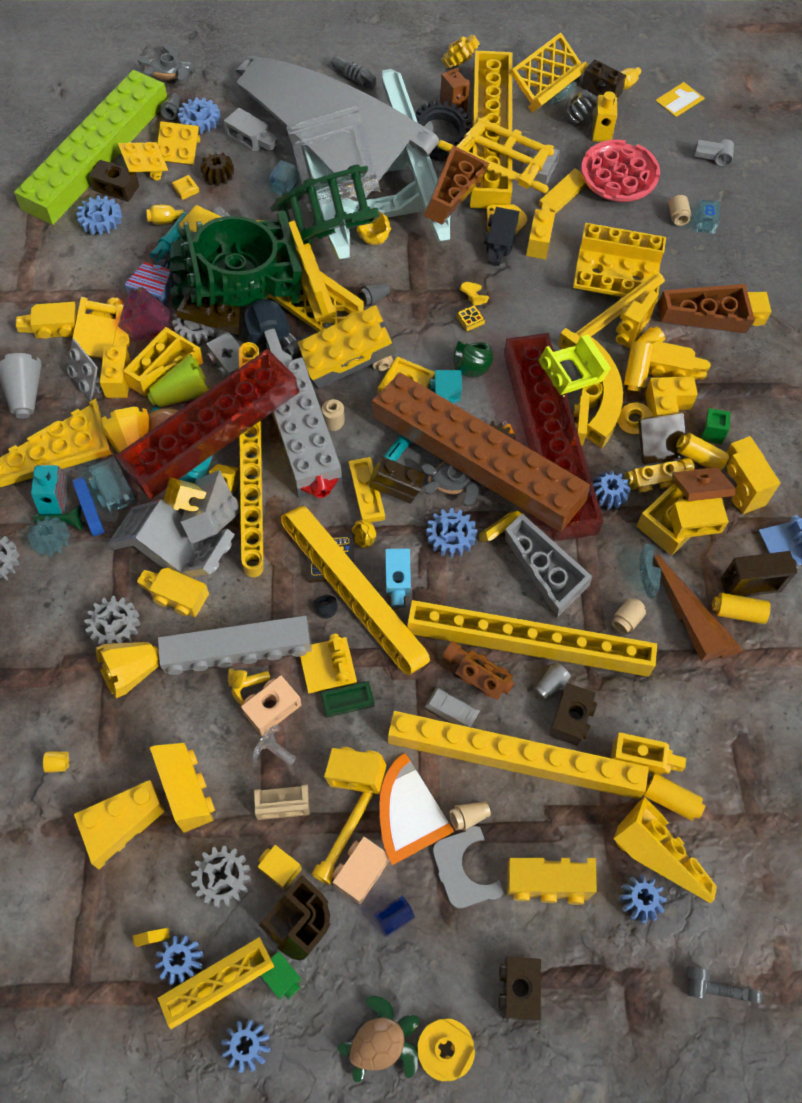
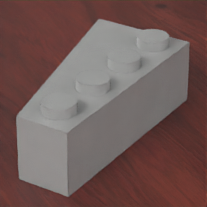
(549, 567)

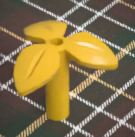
(238, 680)

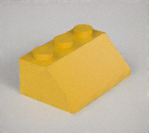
(183, 785)

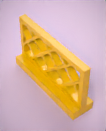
(560, 81)
(312, 279)
(341, 297)

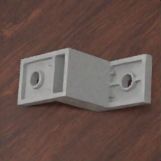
(160, 535)

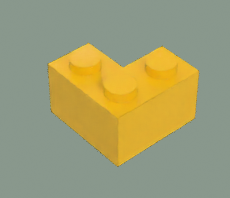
(670, 394)
(754, 480)

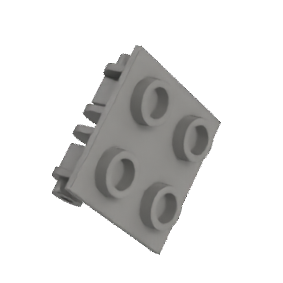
(83, 370)

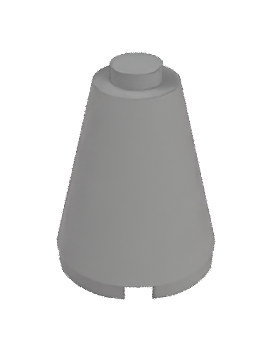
(20, 382)

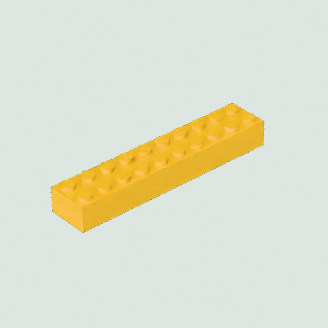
(494, 101)

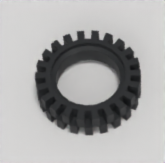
(446, 113)

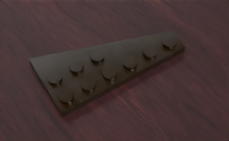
(216, 316)

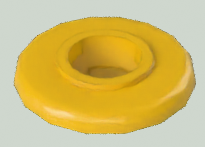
(632, 408)

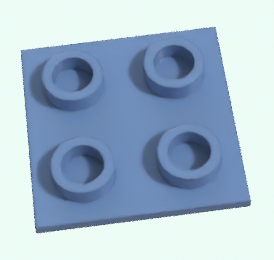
(785, 538)

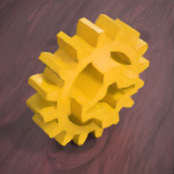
(460, 51)

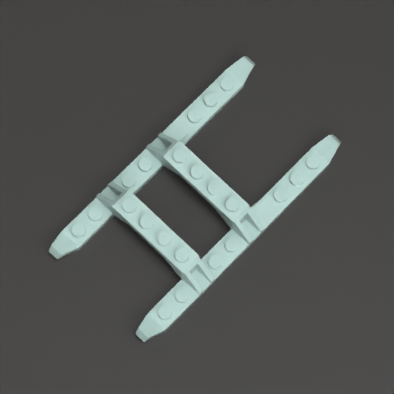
(409, 199)

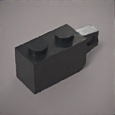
(501, 235)

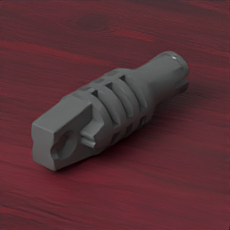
(354, 72)

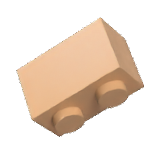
(360, 870)

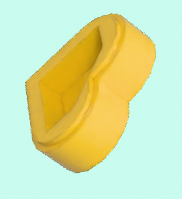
(151, 937)

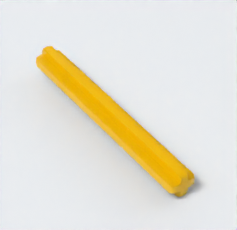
(617, 308)

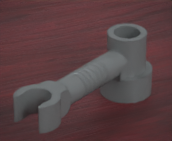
(701, 984)

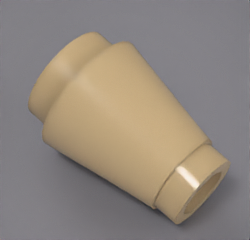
(468, 815)

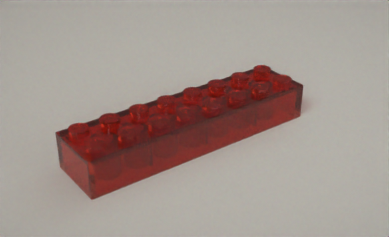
(208, 423)

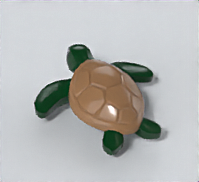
(382, 1042)

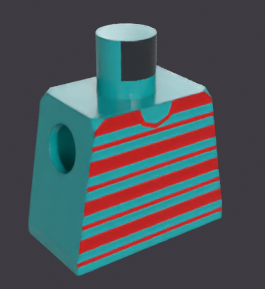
(51, 483)

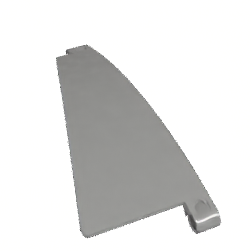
(302, 94)

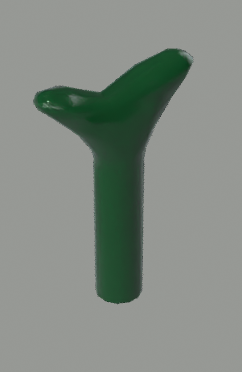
(70, 518)

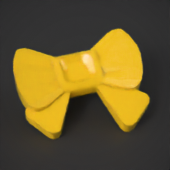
(471, 289)

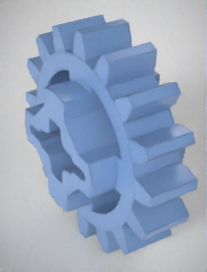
(199, 114)
(99, 215)
(449, 540)

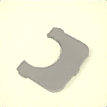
(458, 887)

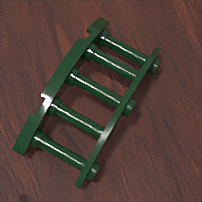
(320, 227)

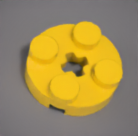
(462, 1045)

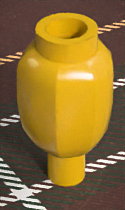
(632, 76)
(162, 214)

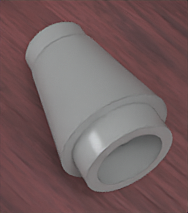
(553, 680)

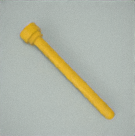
(326, 868)

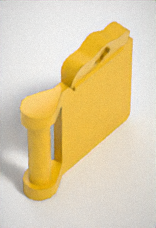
(96, 331)

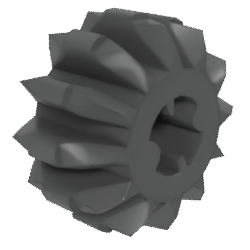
(579, 106)

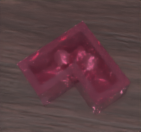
(143, 315)

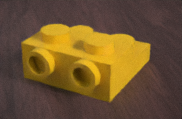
(635, 319)

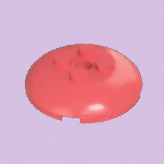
(620, 171)

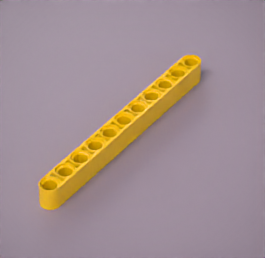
(251, 487)

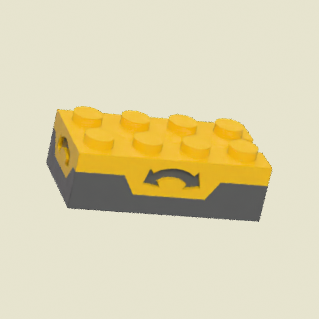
(347, 347)

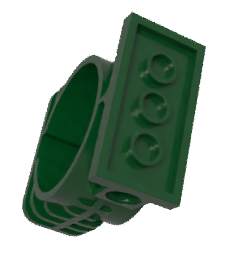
(251, 263)

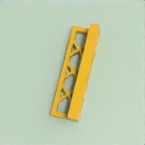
(215, 983)

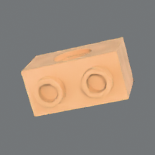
(264, 718)

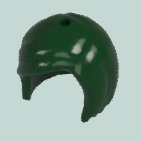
(473, 358)

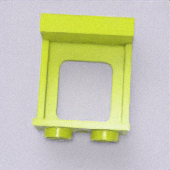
(585, 358)

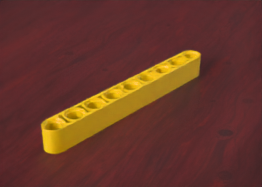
(355, 590)

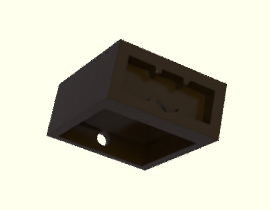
(759, 574)

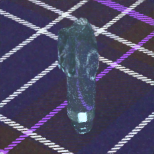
(568, 90)

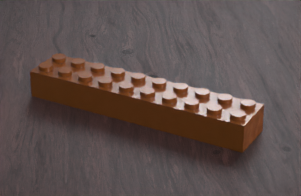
(481, 451)

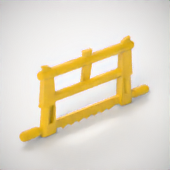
(534, 164)

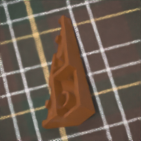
(703, 628)

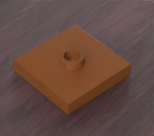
(703, 484)

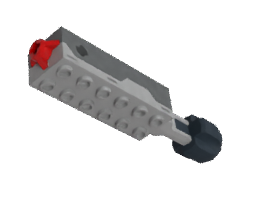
(299, 420)

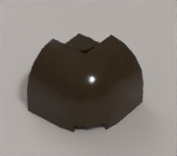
(298, 920)

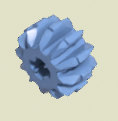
(611, 489)
(648, 892)
(182, 949)
(237, 1041)

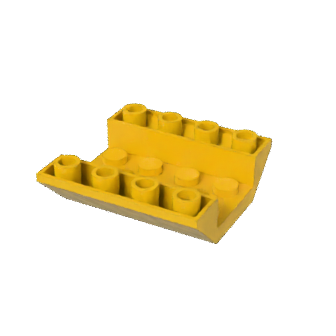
(619, 257)

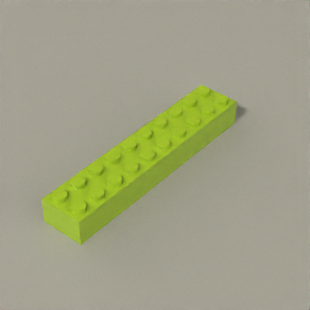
(67, 170)

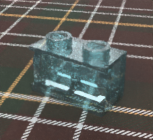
(111, 484)

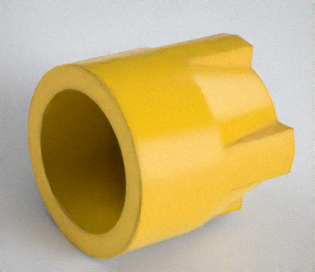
(55, 761)

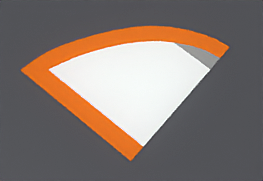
(408, 812)

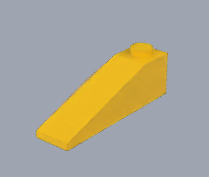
(649, 842)

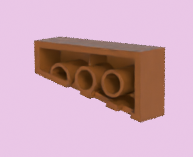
(456, 181)
(708, 307)

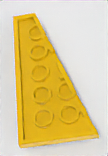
(59, 444)

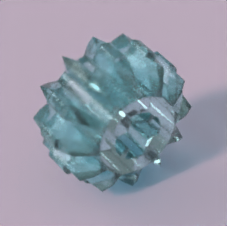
(49, 536)

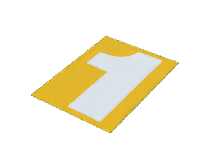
(680, 99)

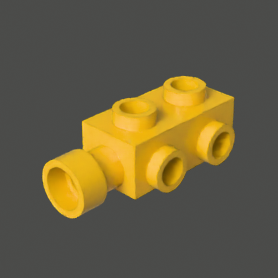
(655, 475)

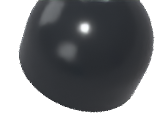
(326, 610)

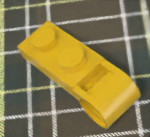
(581, 410)

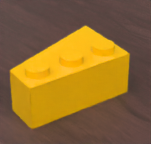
(159, 358)
(117, 820)
(551, 880)

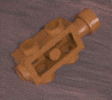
(482, 676)

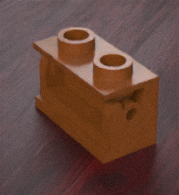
(454, 89)

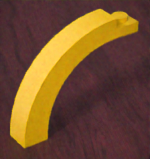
(611, 398)

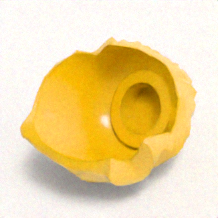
(376, 232)

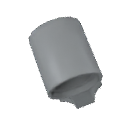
(720, 152)

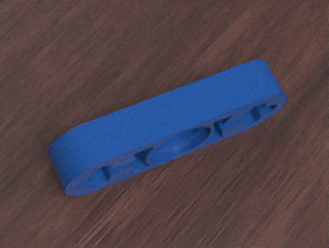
(88, 506)

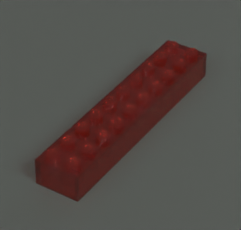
(550, 425)

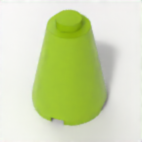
(180, 384)

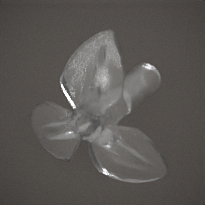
(268, 742)

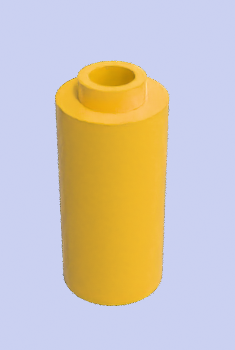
(638, 365)
(701, 451)
(741, 608)
(674, 797)

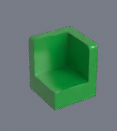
(716, 426)

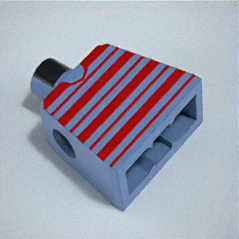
(154, 278)

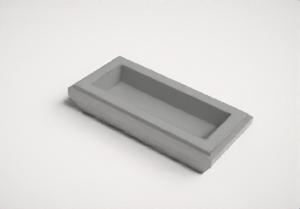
(451, 708)

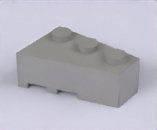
(214, 510)

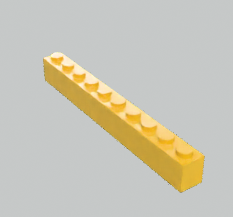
(532, 638)
(518, 755)

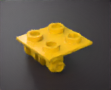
(178, 142)
(143, 158)
(328, 665)

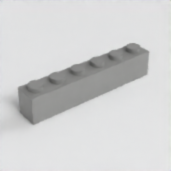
(234, 645)

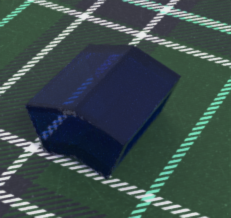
(394, 916)

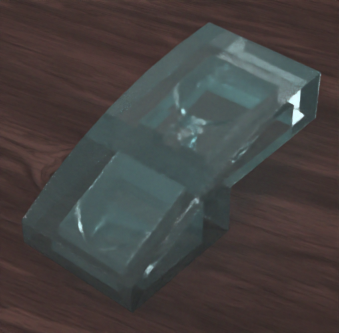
(649, 574)

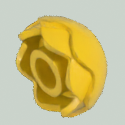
(364, 533)

